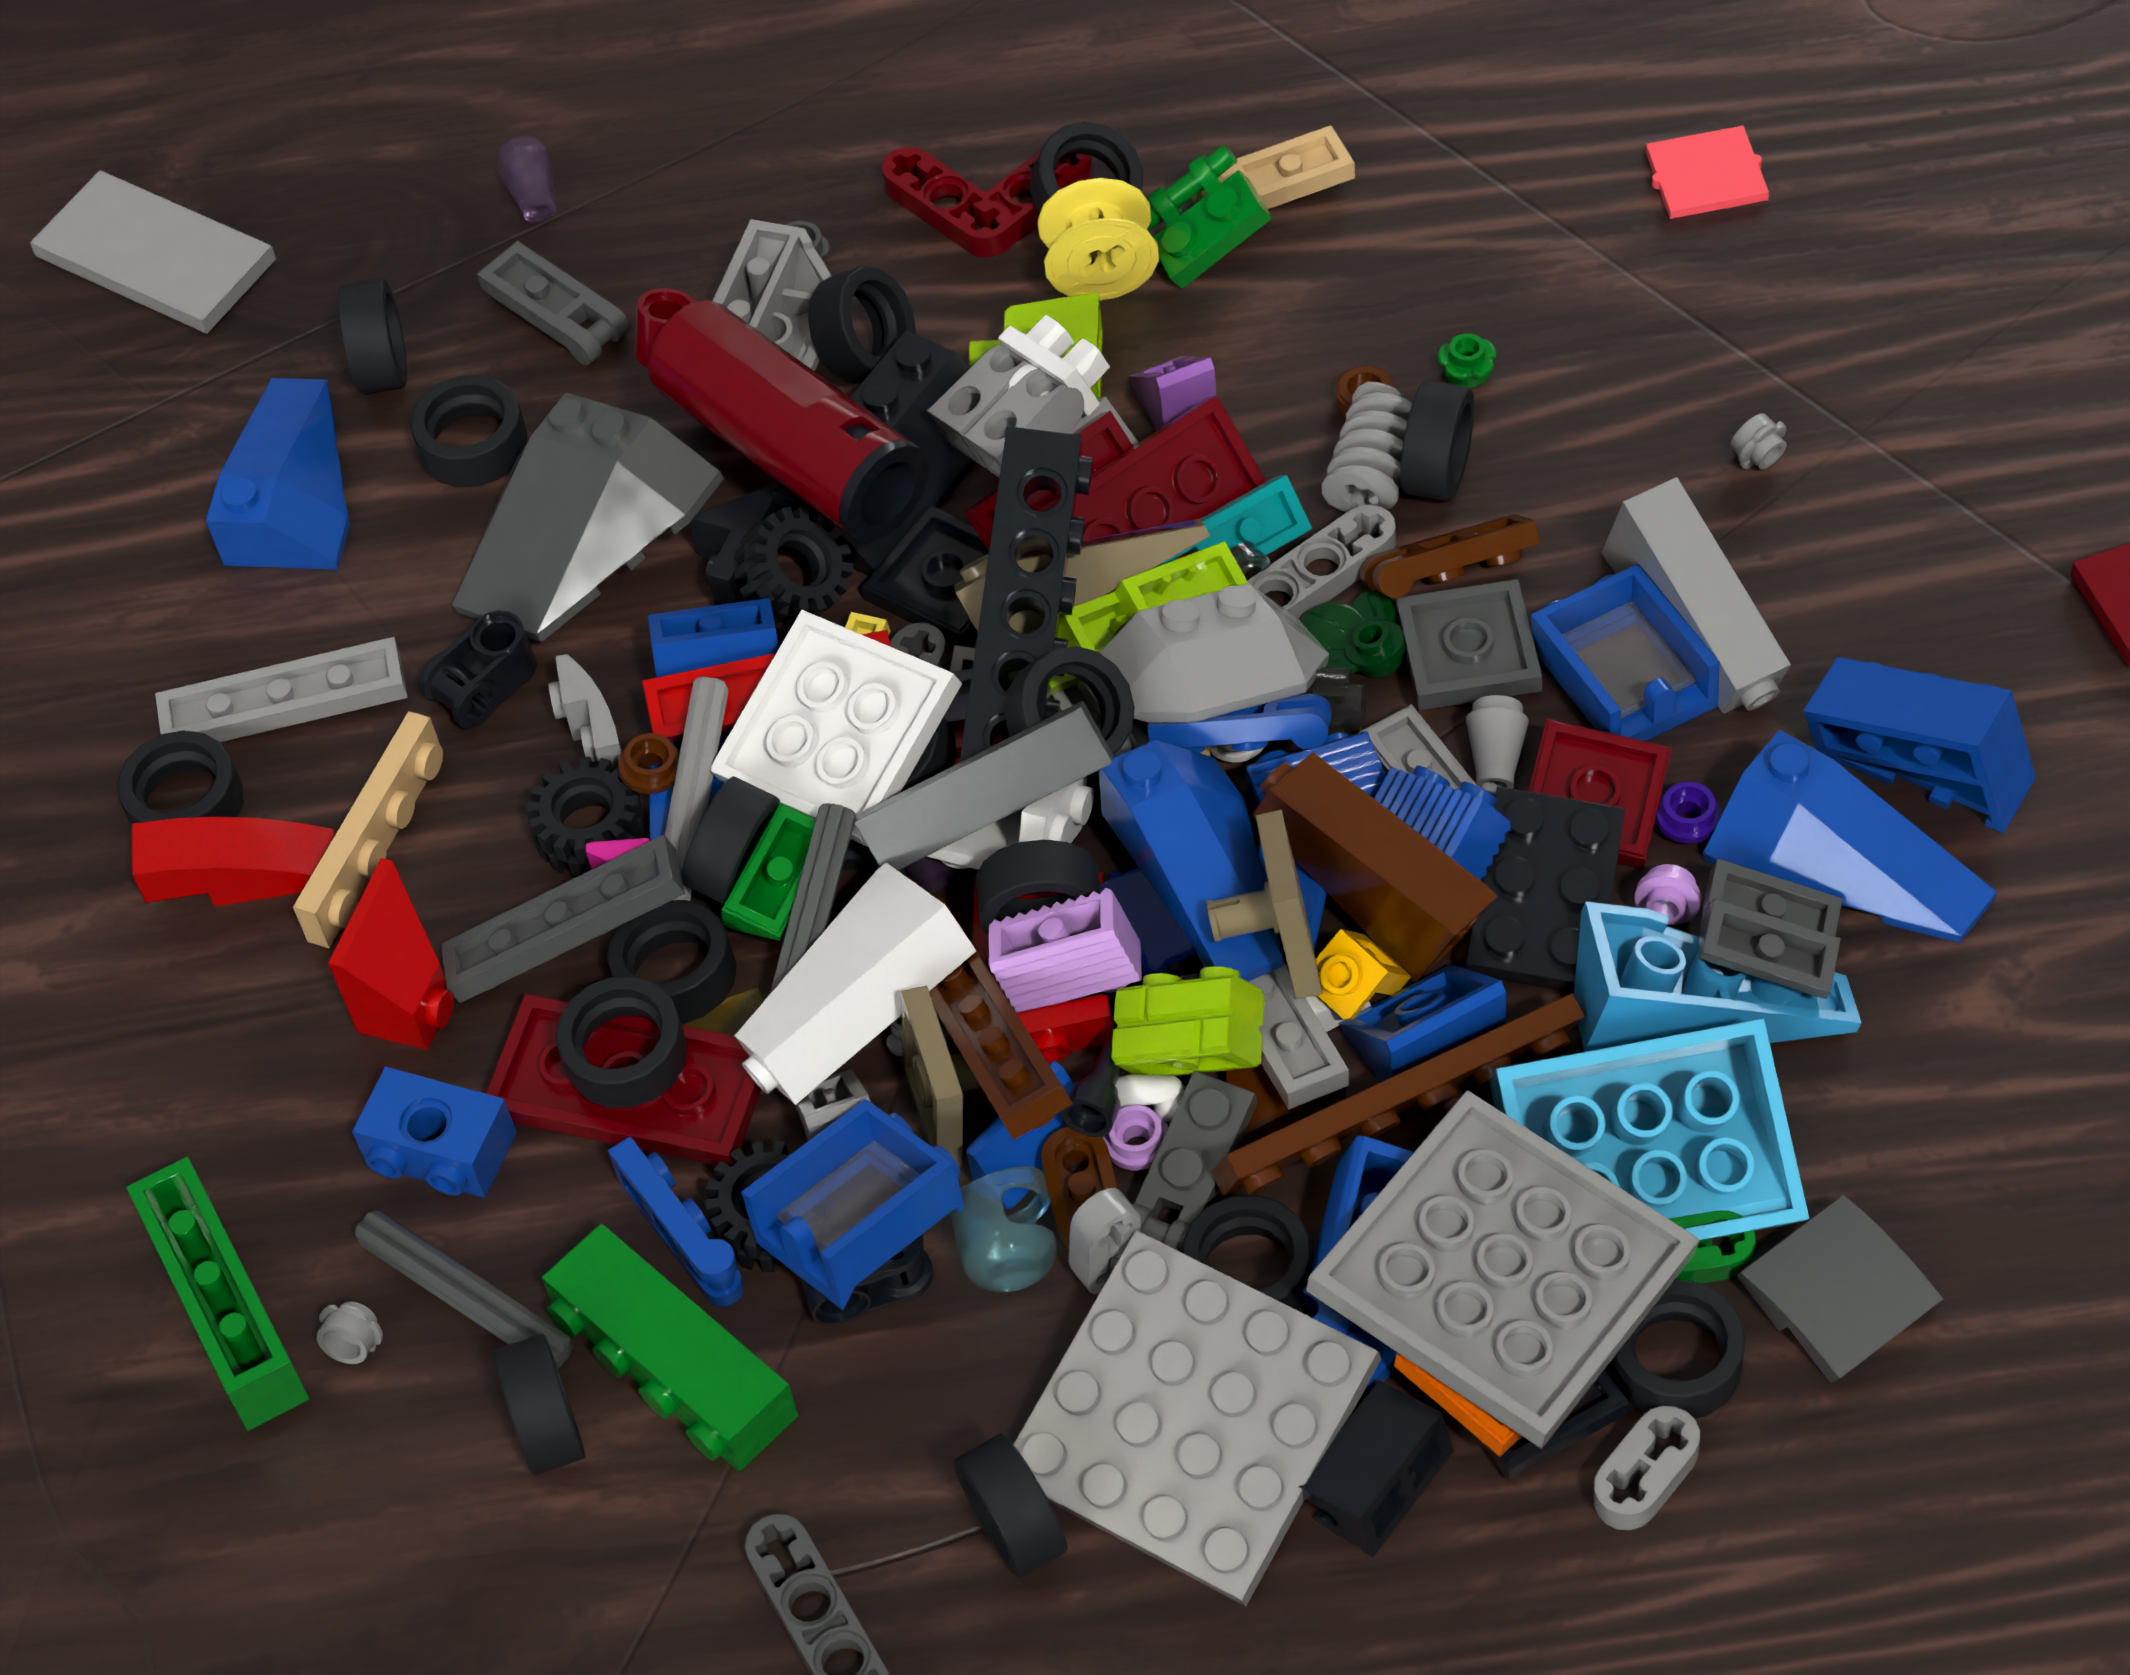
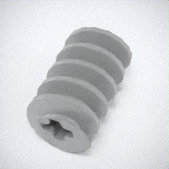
(1369, 450)

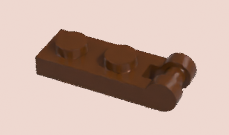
(1447, 554)

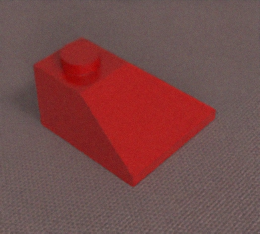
(390, 967)

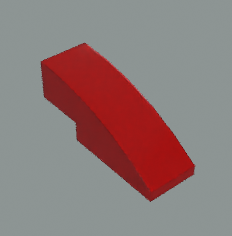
(225, 857)

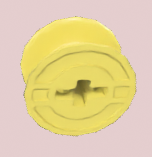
(1079, 235)

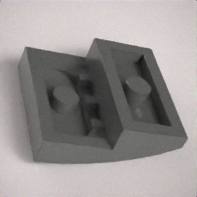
(1770, 928)
(1839, 1287)

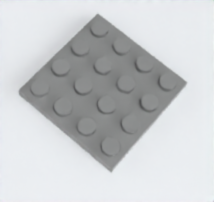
(1503, 1267)
(1192, 1415)

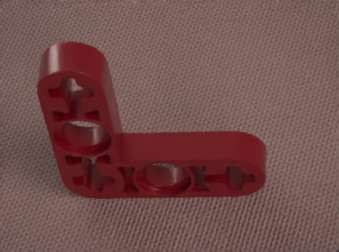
(989, 208)

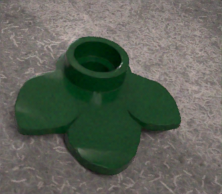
(1359, 635)

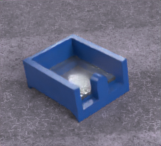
(1627, 656)
(852, 1199)

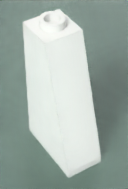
(851, 983)

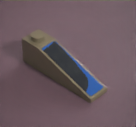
(1098, 568)

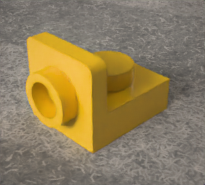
(1355, 970)

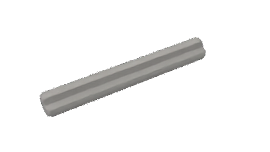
(693, 772)

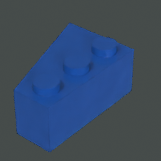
(1928, 730)

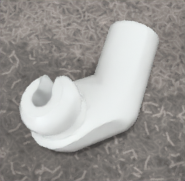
(1144, 1090)

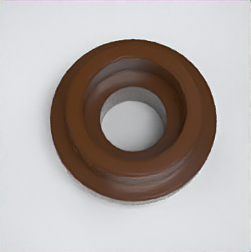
(645, 751)

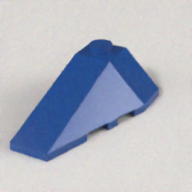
(1191, 843)

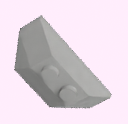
(773, 285)
(1212, 656)

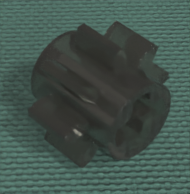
(1345, 698)

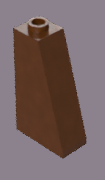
(1375, 865)

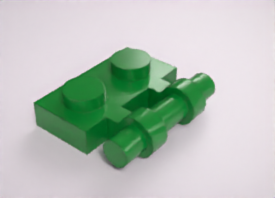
(1212, 225)

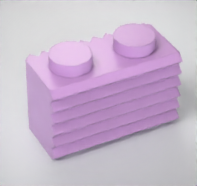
(1064, 951)

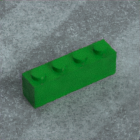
(217, 1294)
(669, 1349)

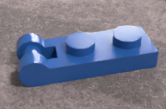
(1298, 717)
(678, 1224)

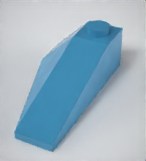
(1648, 984)

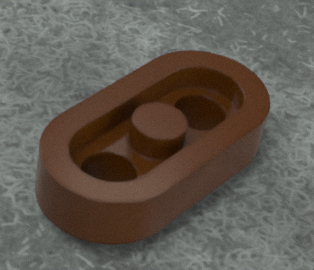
(1070, 1189)

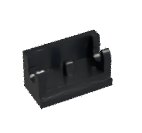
(1378, 1467)

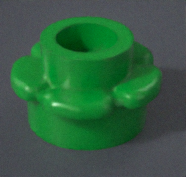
(1467, 360)

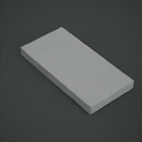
(153, 251)

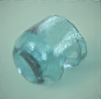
(1000, 1249)

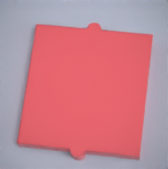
(1707, 172)

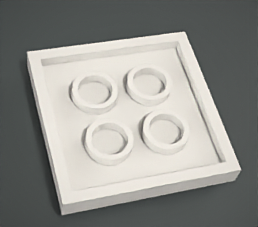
(836, 720)

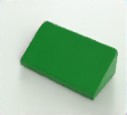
(770, 879)

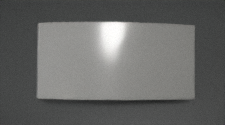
(586, 711)

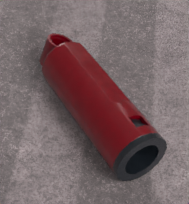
(779, 413)

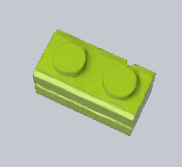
(1188, 1024)

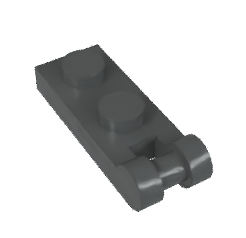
(553, 302)
(1201, 1133)

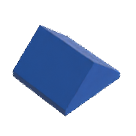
(1426, 1020)

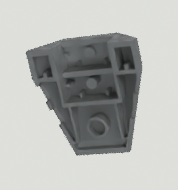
(578, 508)

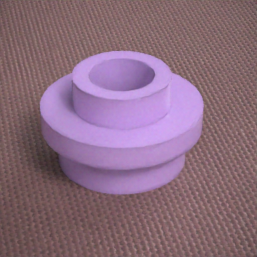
(1670, 892)
(1130, 1123)

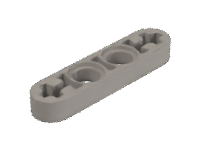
(1331, 543)

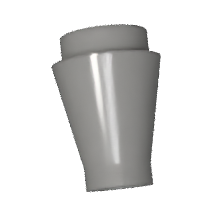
(1496, 740)

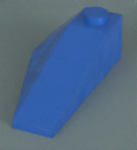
(283, 484)
(1830, 832)

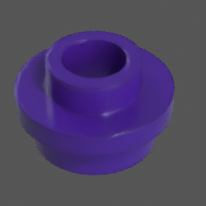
(1688, 799)

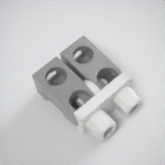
(1020, 387)

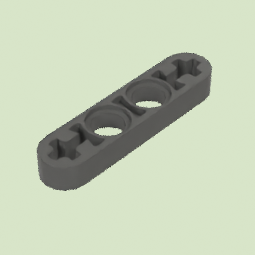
(821, 1637)

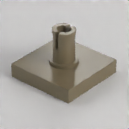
(1275, 907)
(934, 1074)

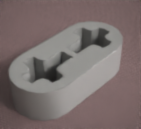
(1100, 1236)
(1658, 1477)

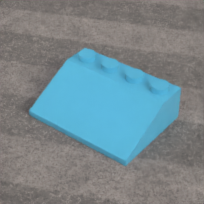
(1671, 1122)

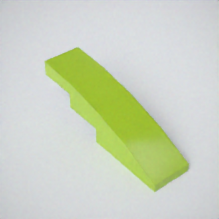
(1102, 618)

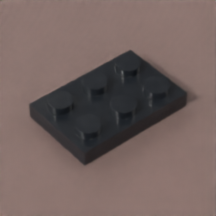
(1543, 875)

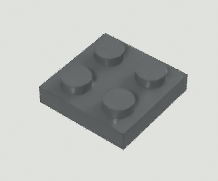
(1468, 644)

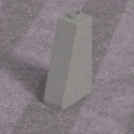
(1685, 562)

